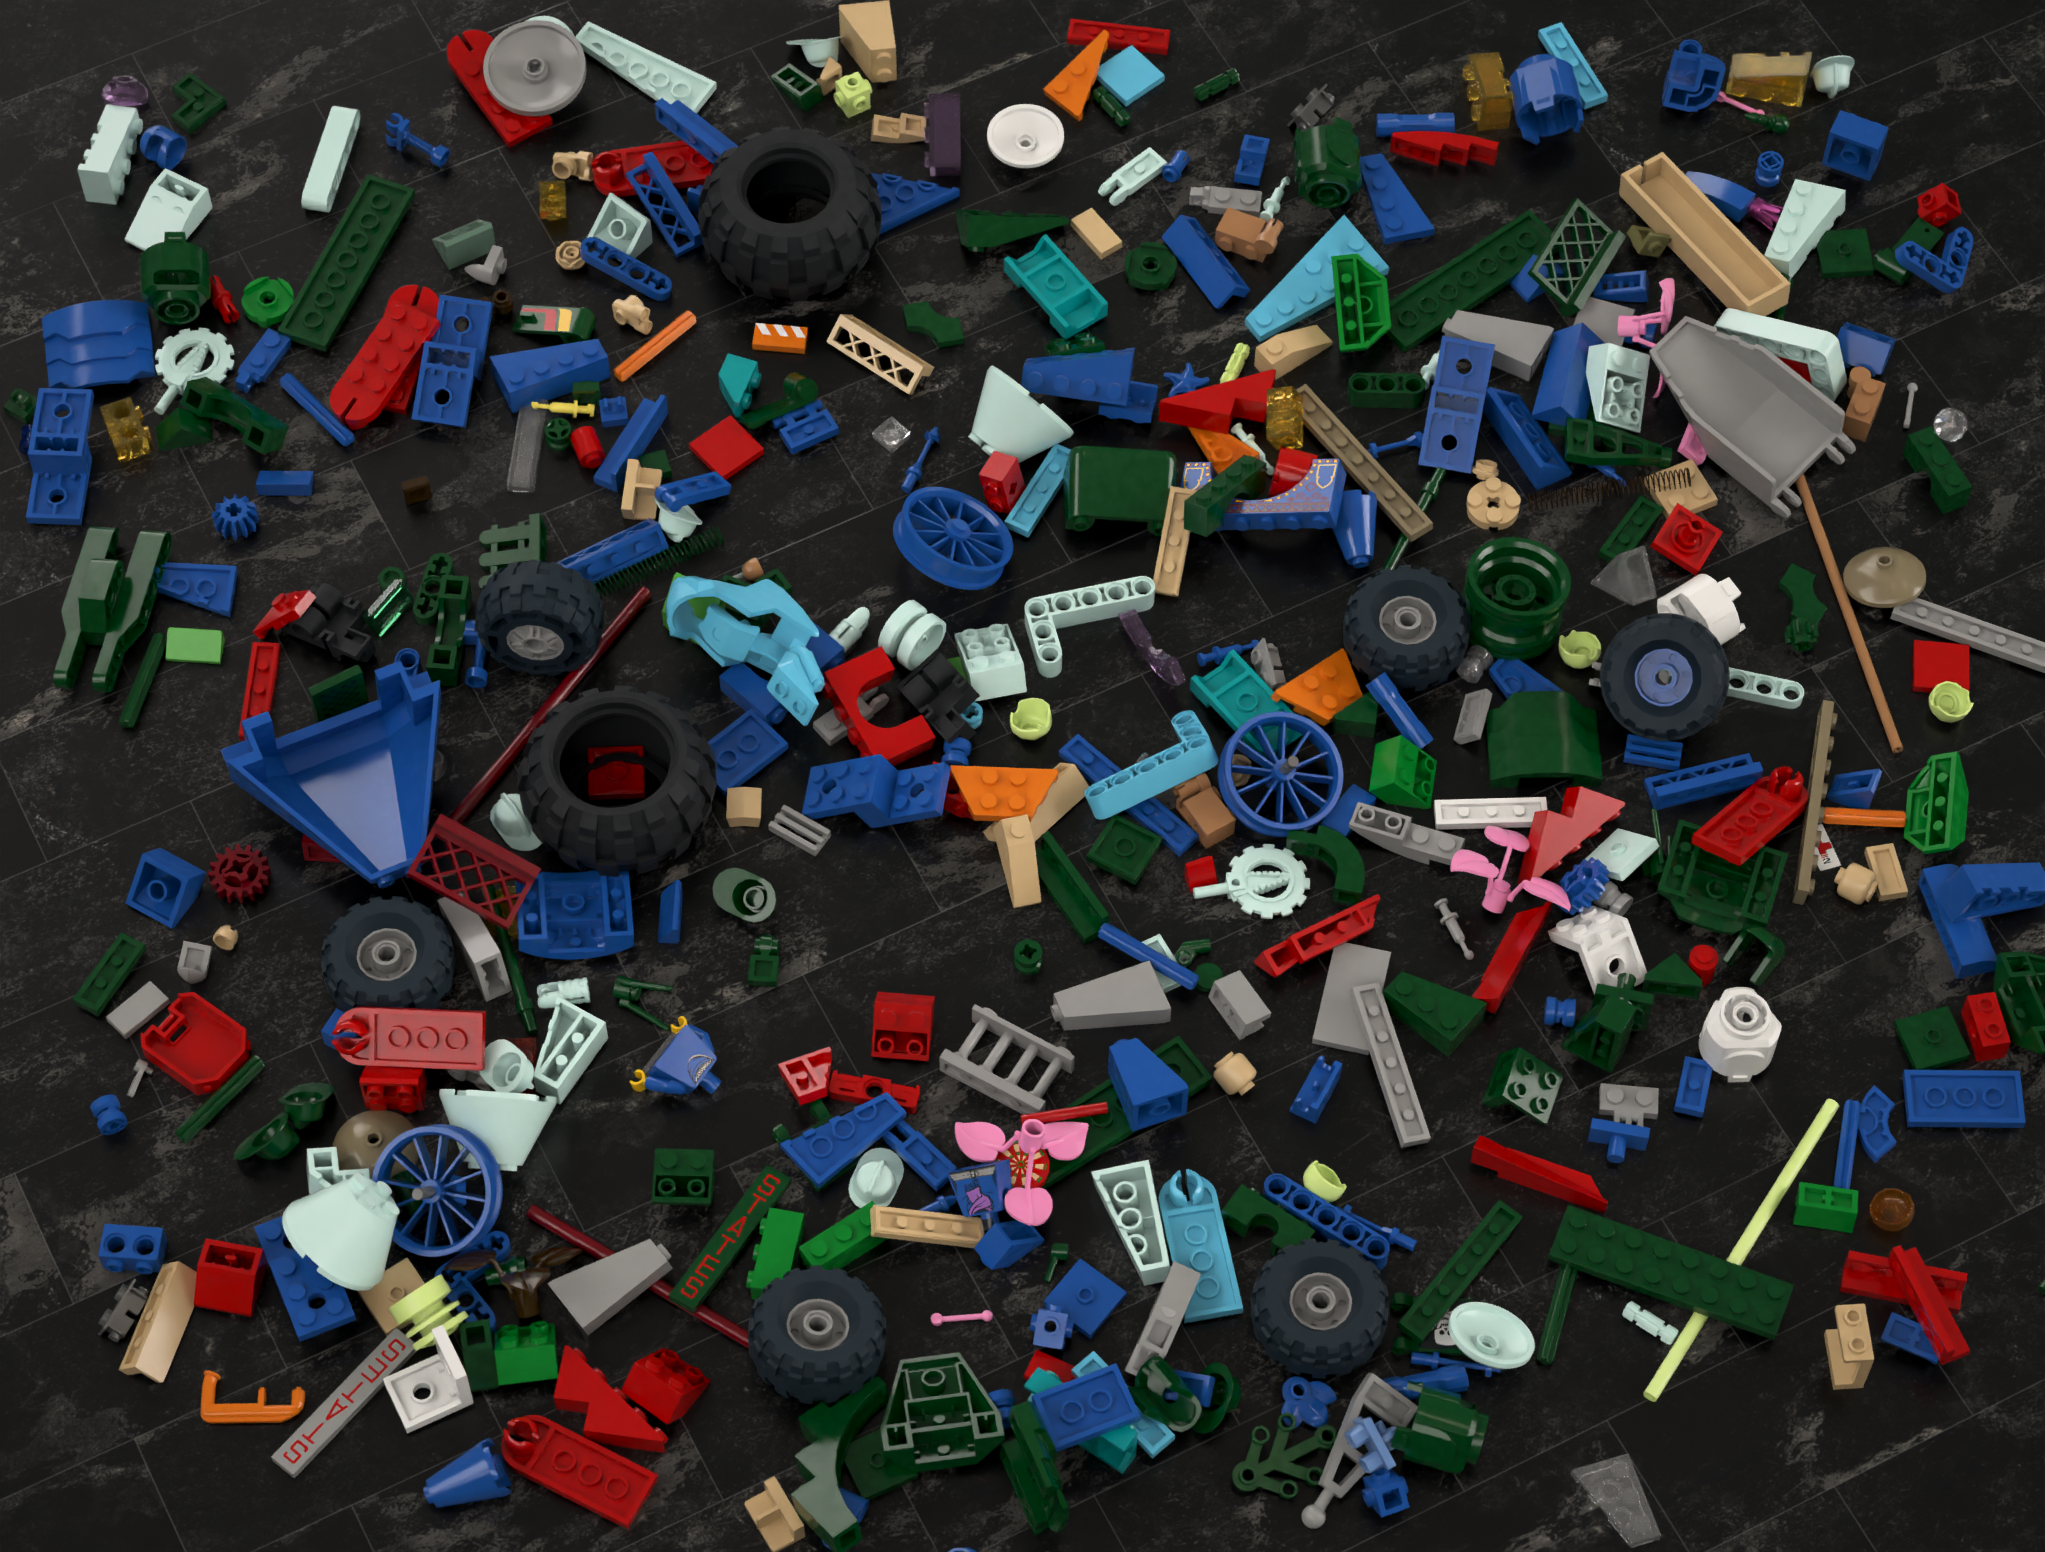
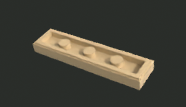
(1172, 545)
(925, 1226)

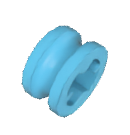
(976, 720)

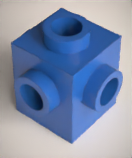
(1046, 1337)
(1385, 1492)

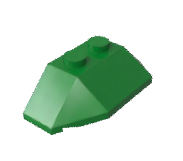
(1360, 302)
(1937, 805)

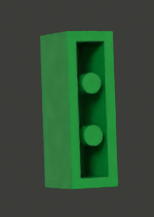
(841, 1242)
(778, 1248)

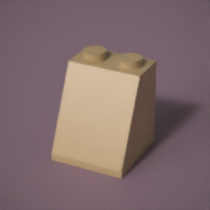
(870, 38)

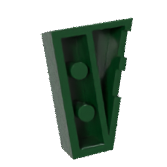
(1434, 1011)
(1602, 1033)

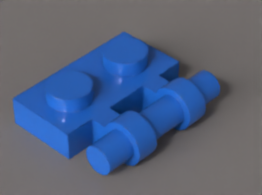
(808, 431)

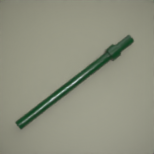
(1428, 493)
(524, 1004)

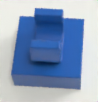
(613, 412)

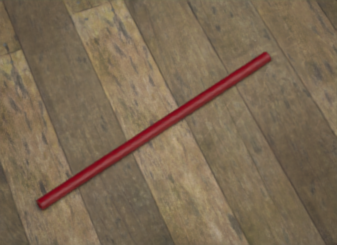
(555, 698)
(659, 1287)

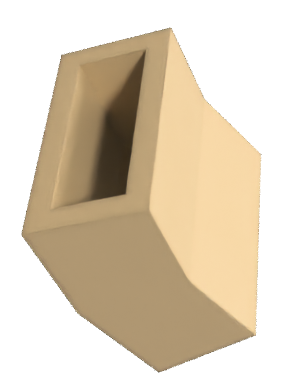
(744, 806)

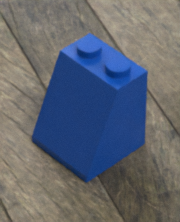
(1145, 1085)

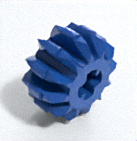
(235, 517)

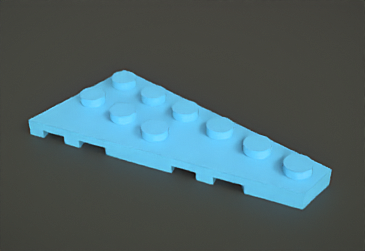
(1310, 282)

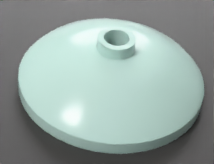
(1491, 1335)

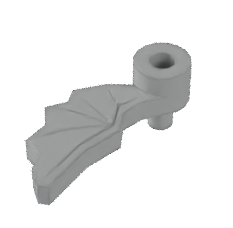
(140, 1067)

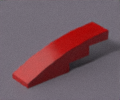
(1434, 146)

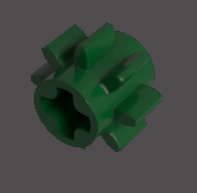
(1801, 634)

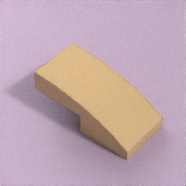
(903, 130)

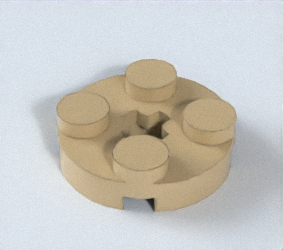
(1493, 491)

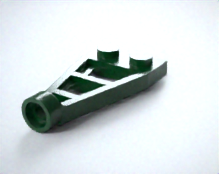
(1580, 446)

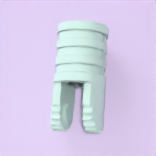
(851, 628)
(573, 991)

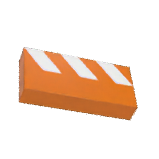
(780, 338)

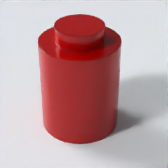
(587, 447)
(1703, 962)

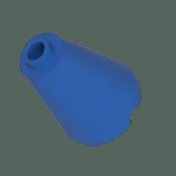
(1357, 527)
(469, 1478)

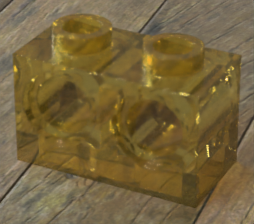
(1284, 417)
(126, 434)

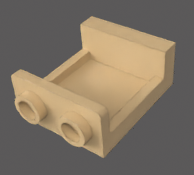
(1849, 1347)

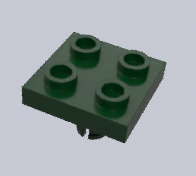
(1641, 1000)

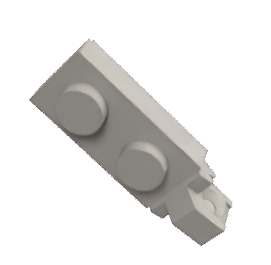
(1218, 199)

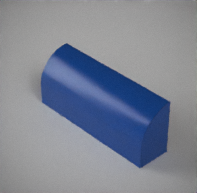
(1963, 941)

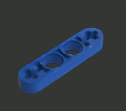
(623, 271)

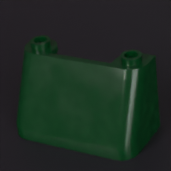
(1117, 486)

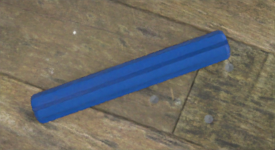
(317, 409)
(1145, 953)
(1847, 1144)

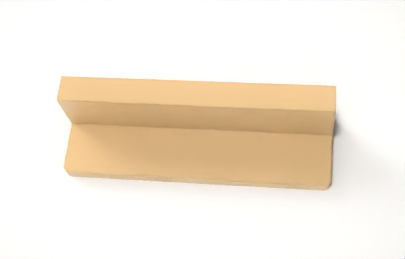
(1060, 799)
(161, 1323)

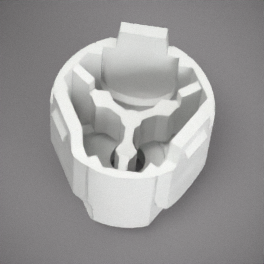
(1707, 603)
(1736, 1046)

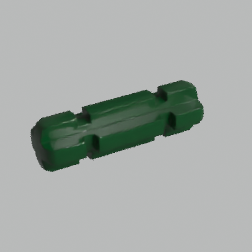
(1216, 84)
(1111, 106)

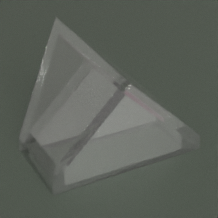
(1628, 577)

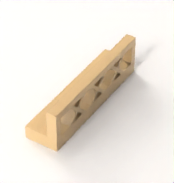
(883, 344)

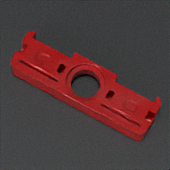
(854, 1089)

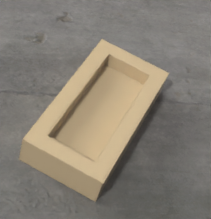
(1096, 233)
(1888, 872)

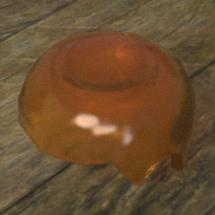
(1892, 1209)

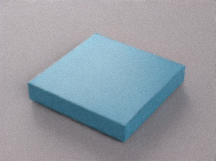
(1129, 75)

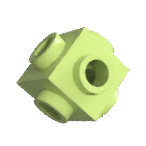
(853, 94)

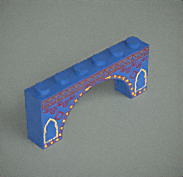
(1309, 504)

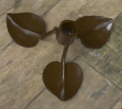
(524, 1282)

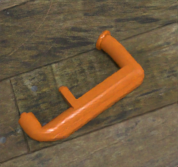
(246, 1412)

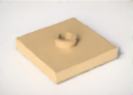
(395, 1285)

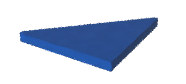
(908, 199)

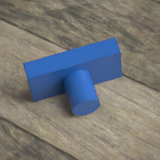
(1618, 1137)

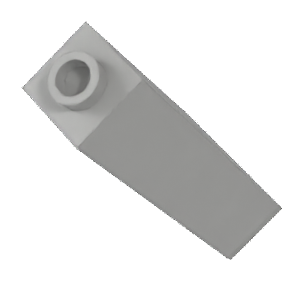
(1517, 343)
(476, 948)
(1113, 1000)
(611, 1283)

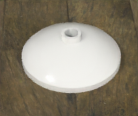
(1029, 127)

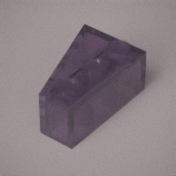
(943, 135)

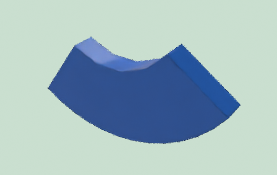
(1873, 1124)

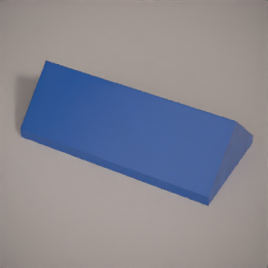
(1564, 380)
(1525, 438)

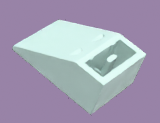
(169, 206)
(1617, 384)
(991, 661)

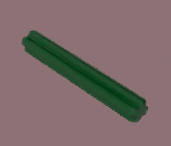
(143, 680)
(219, 1099)
(1556, 1315)

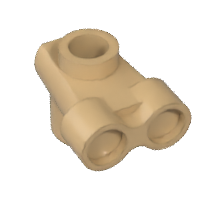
(574, 164)
(633, 313)

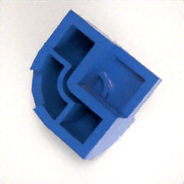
(1692, 81)

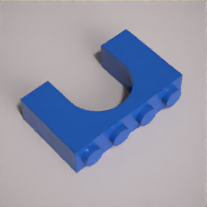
(751, 691)

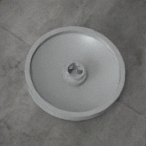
(534, 68)

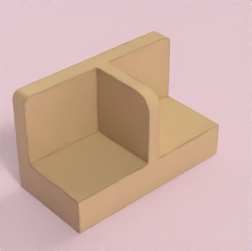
(639, 491)
(775, 1516)

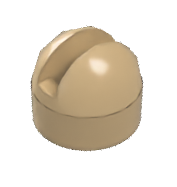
(225, 937)

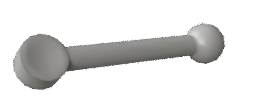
(1912, 387)

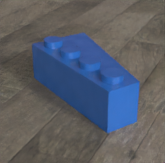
(548, 371)

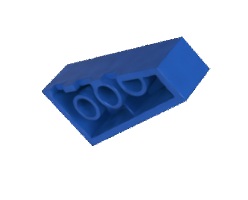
(1082, 376)
(1992, 890)

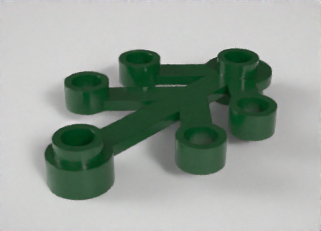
(1280, 1460)

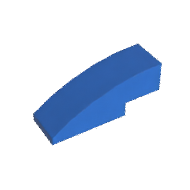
(1725, 195)

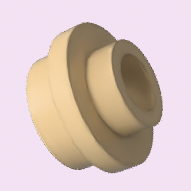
(1485, 469)

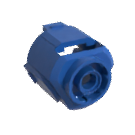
(1545, 97)

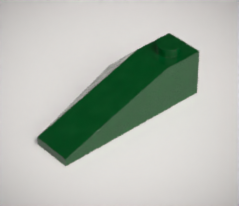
(986, 229)

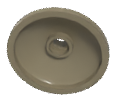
(1884, 577)
(354, 1137)

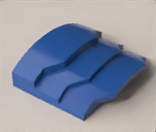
(98, 344)
(575, 915)

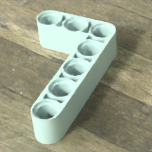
(1794, 342)
(1078, 613)

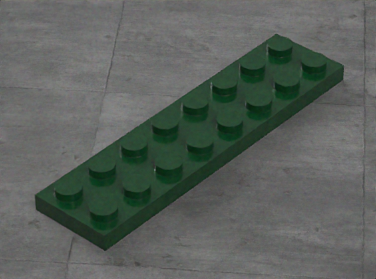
(346, 262)
(1466, 280)
(1111, 1128)
(1671, 1272)

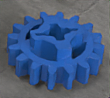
(1584, 884)

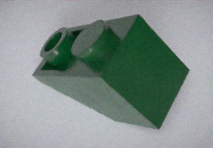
(479, 1355)

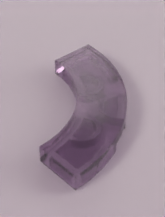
(1162, 663)

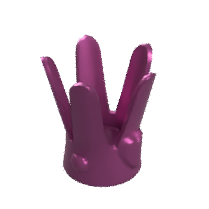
(1764, 212)

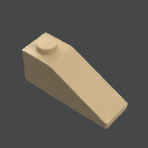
(1290, 349)
(1018, 860)

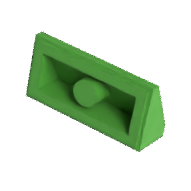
(194, 645)

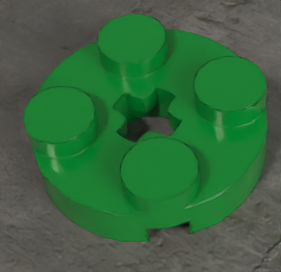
(270, 313)

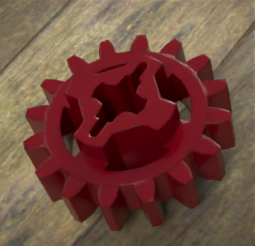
(239, 873)

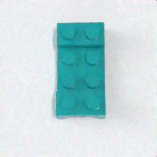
(1057, 288)
(1239, 696)
(1114, 1448)

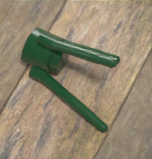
(1657, 861)
(630, 989)

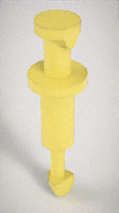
(567, 408)

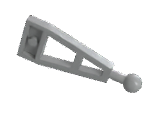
(1385, 1404)

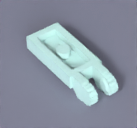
(1133, 176)

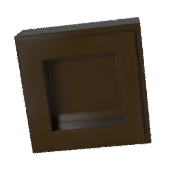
(416, 490)

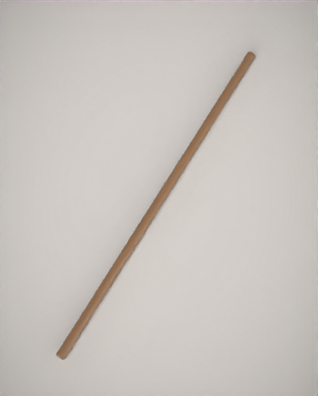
(1849, 615)

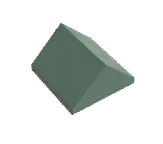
(465, 243)

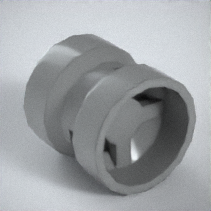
(1613, 900)

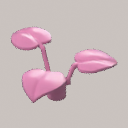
(1636, 325)
(1499, 891)
(1062, 1140)

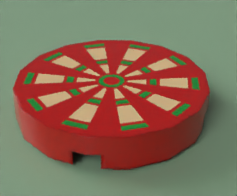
(1018, 1166)

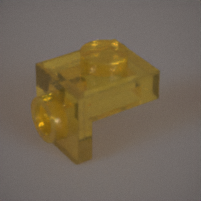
(552, 200)

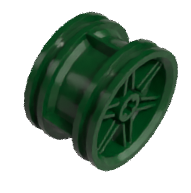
(1515, 597)

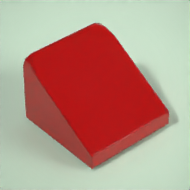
(1200, 873)

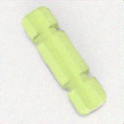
(1235, 363)

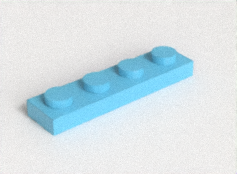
(1560, 44)
(1039, 492)
(1151, 1434)

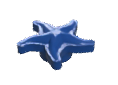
(1185, 381)

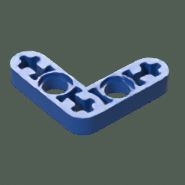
(1945, 275)
(462, 1286)

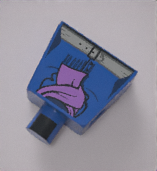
(982, 1190)

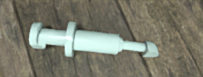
(1272, 204)
(1429, 371)
(1248, 440)

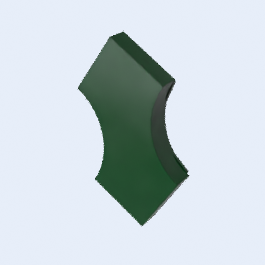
(923, 319)
(1798, 586)

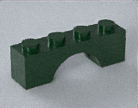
(214, 401)
(1208, 505)
(453, 611)

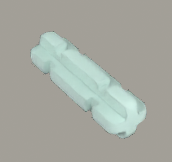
(1650, 1322)

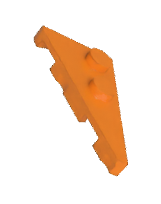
(1073, 83)
(1221, 448)

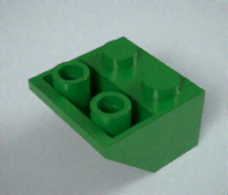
(1402, 774)
(526, 1353)

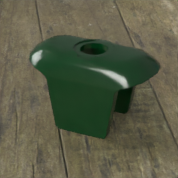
(1775, 946)
(1149, 1395)

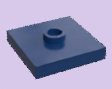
(1087, 1297)

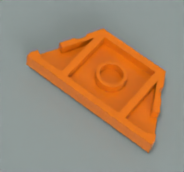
(1322, 689)
(1003, 791)

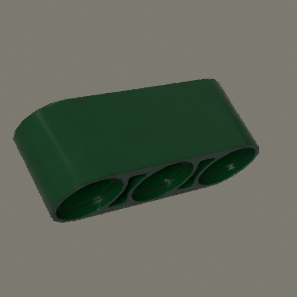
(1398, 391)

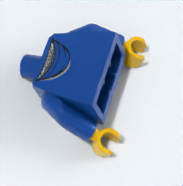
(682, 1064)

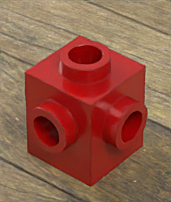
(1938, 205)

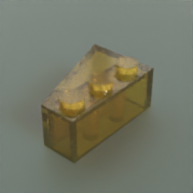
(1769, 78)
(1488, 91)

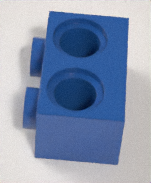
(134, 1240)

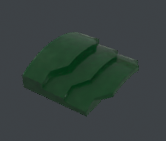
(1542, 738)
(1716, 892)
(1033, 1471)

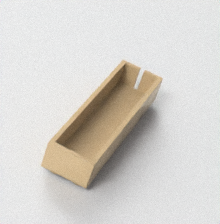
(1704, 237)

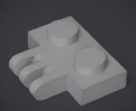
(1628, 1103)

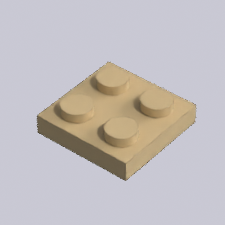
(1694, 498)

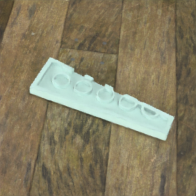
(646, 69)

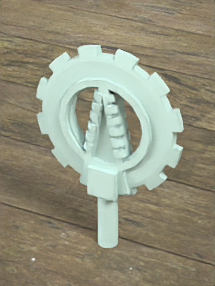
(189, 367)
(1246, 885)

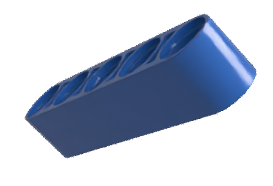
(1320, 1209)

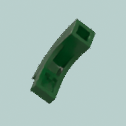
(1338, 854)

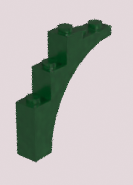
(820, 1464)

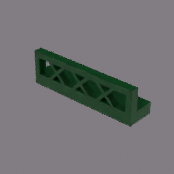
(1069, 890)

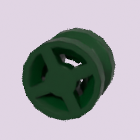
(558, 434)
(1023, 962)

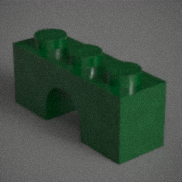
(1948, 483)
(1250, 1209)

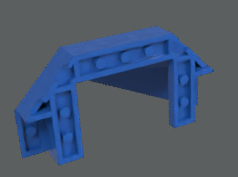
(354, 779)

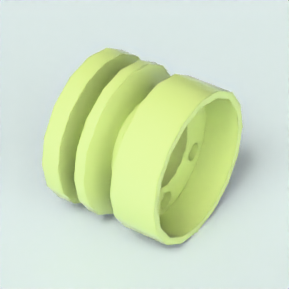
(427, 1311)

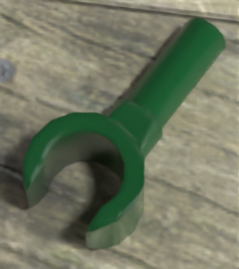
(1058, 1252)

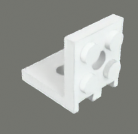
(1599, 939)
(441, 1375)

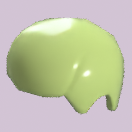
(1579, 649)
(1949, 702)
(1031, 719)
(1323, 1182)

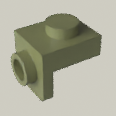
(1647, 241)

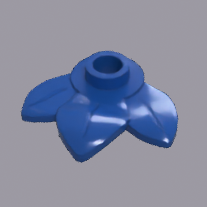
(1310, 1405)

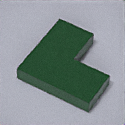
(200, 102)

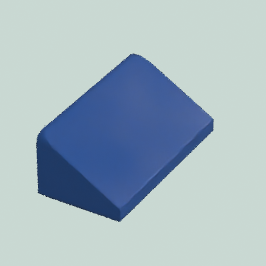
(285, 483)
(670, 913)

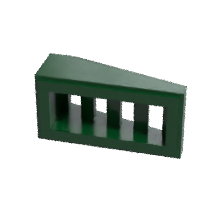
(799, 88)

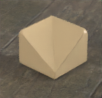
(831, 73)

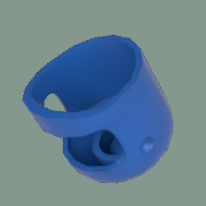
(162, 141)

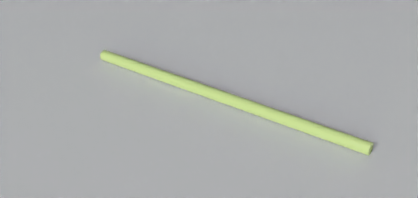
(1745, 1243)

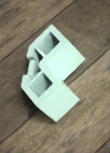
(324, 1169)

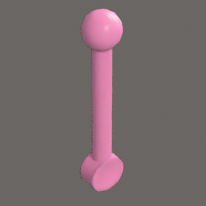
(1722, 97)
(937, 1319)

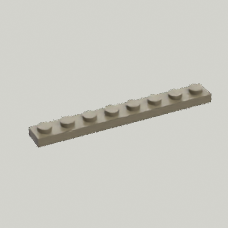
(1363, 466)
(1814, 812)

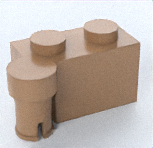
(1247, 234)
(1864, 403)
(1204, 810)

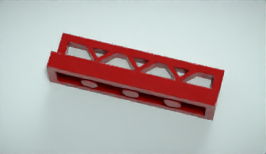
(1873, 1278)
(1927, 1304)

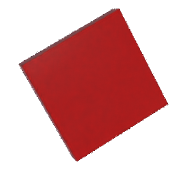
(726, 448)
(1939, 663)
(616, 778)

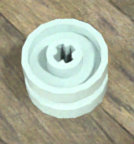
(911, 634)

